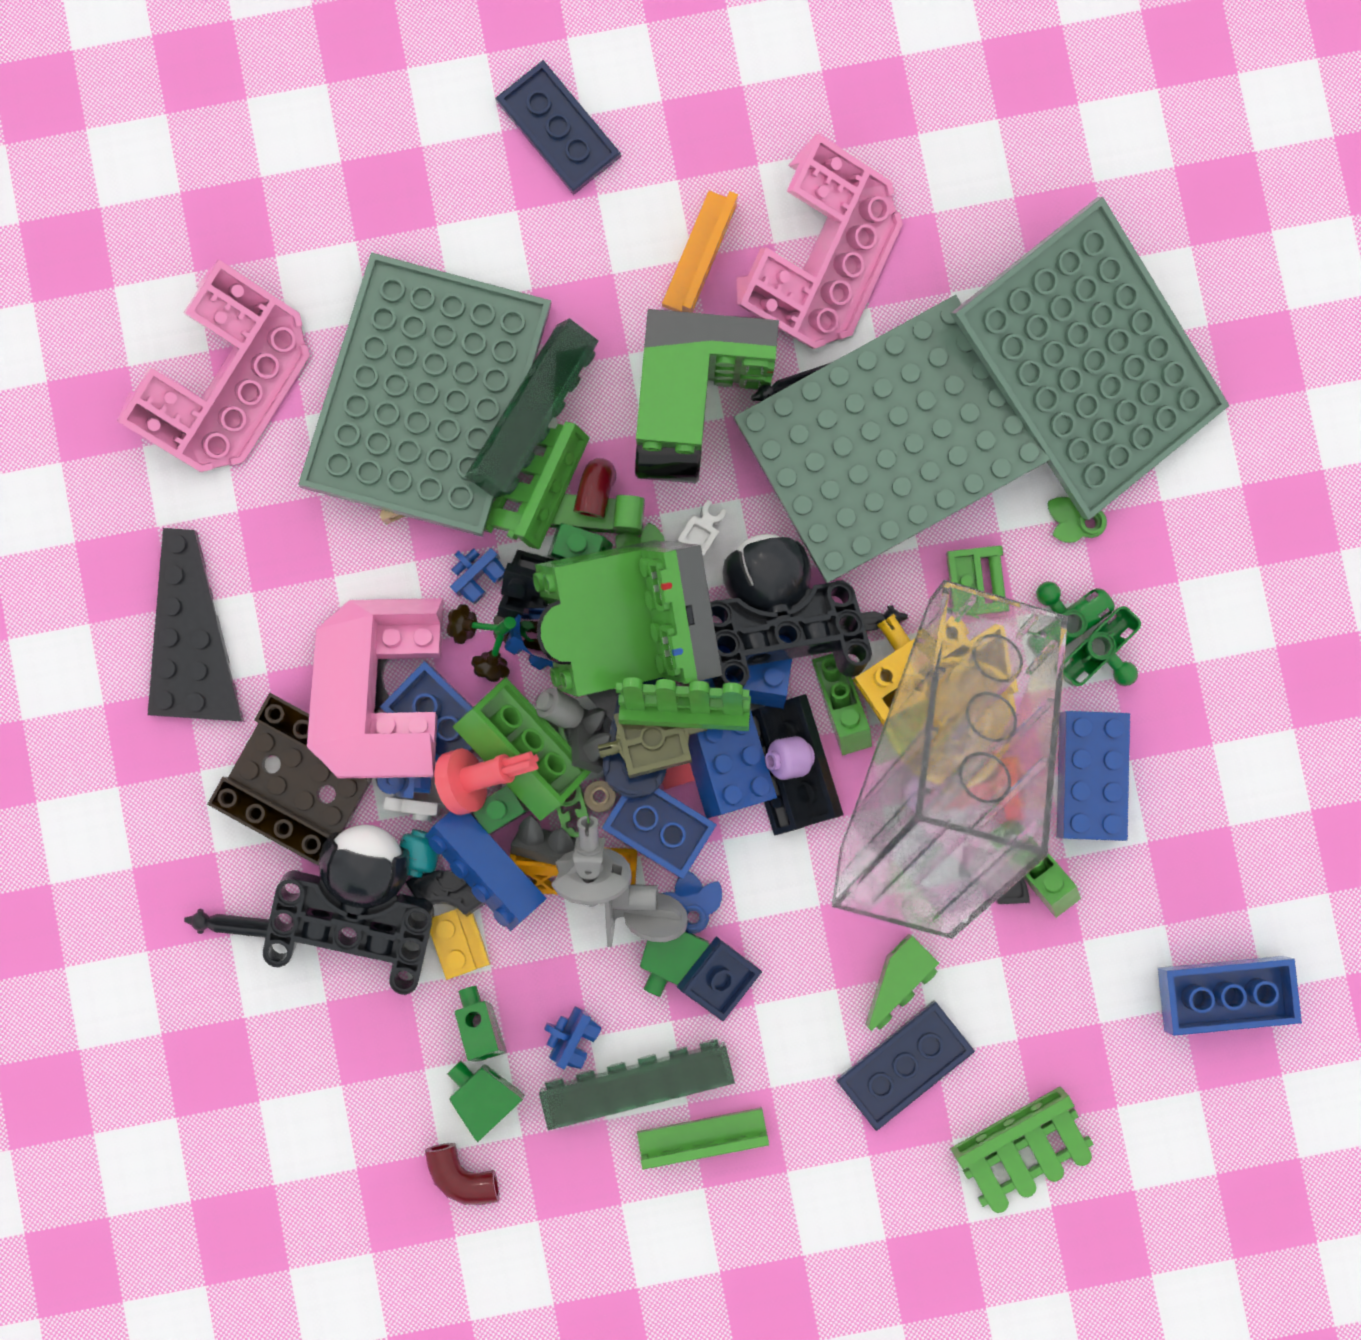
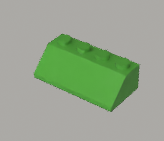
(510, 726)

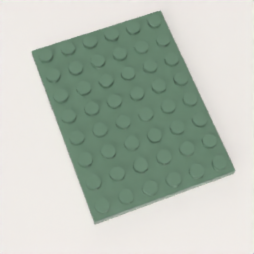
(1091, 358)
(421, 391)
(888, 441)

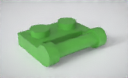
(966, 569)

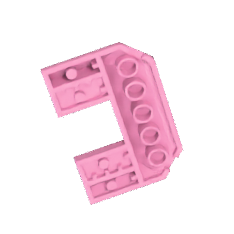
(845, 263)
(246, 389)
(343, 690)

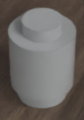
(559, 708)

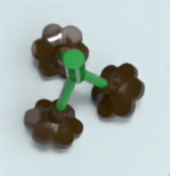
(463, 627)

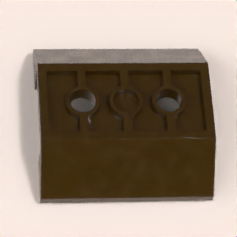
(286, 803)

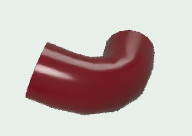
(595, 488)
(456, 1181)

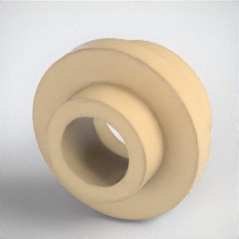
(589, 796)

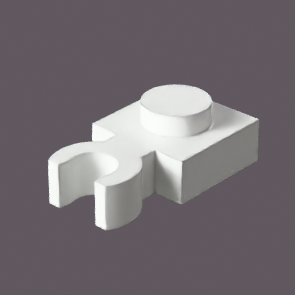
(699, 530)
(421, 809)

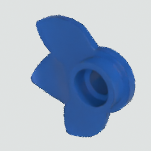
(697, 898)

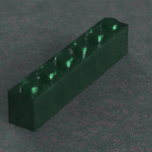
(532, 409)
(636, 1085)

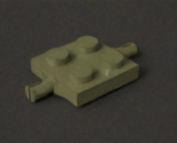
(649, 747)

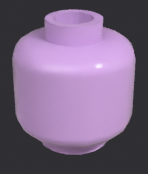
(789, 757)

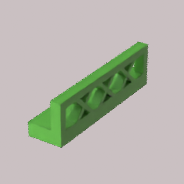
(702, 1138)

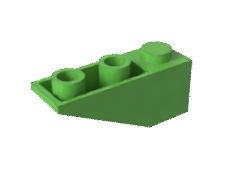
(842, 706)
(1053, 886)
(901, 973)

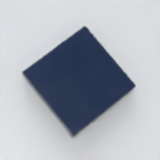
(719, 979)

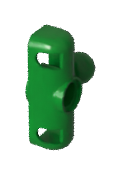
(1084, 611)
(1086, 660)

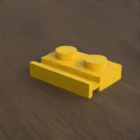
(458, 943)

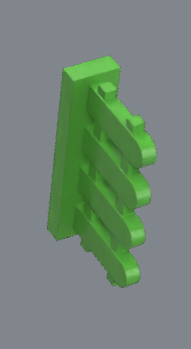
(545, 492)
(684, 705)
(1027, 1125)

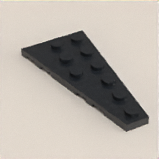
(189, 649)

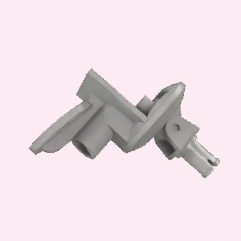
(601, 876)

